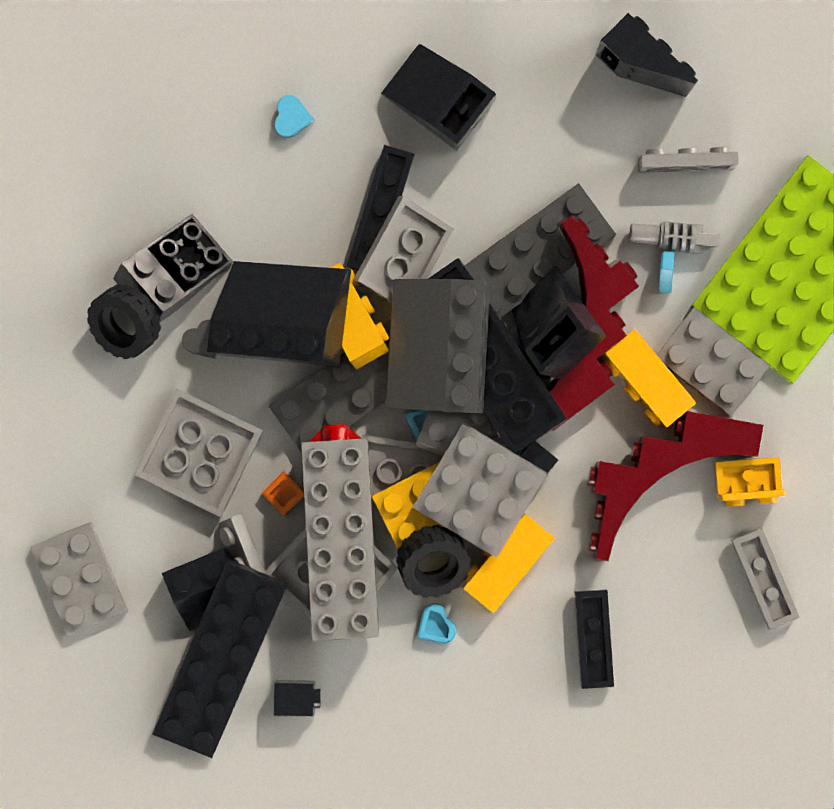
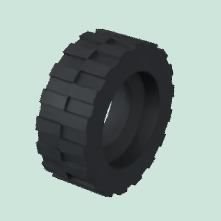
(139, 310)
(441, 580)

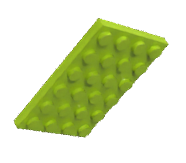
(780, 276)

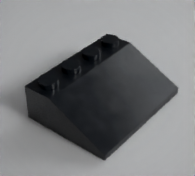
(281, 313)

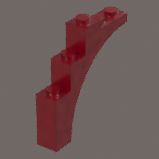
(600, 290)
(622, 485)

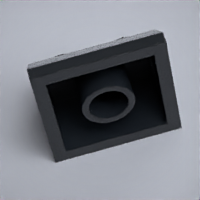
(193, 585)

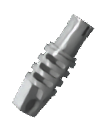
(674, 236)

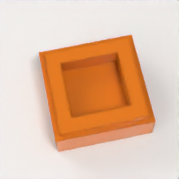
(283, 493)

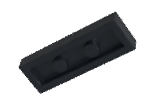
(594, 639)

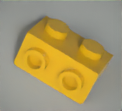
(748, 480)

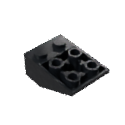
(641, 58)
(439, 95)
(174, 266)
(556, 326)

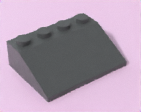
(438, 345)

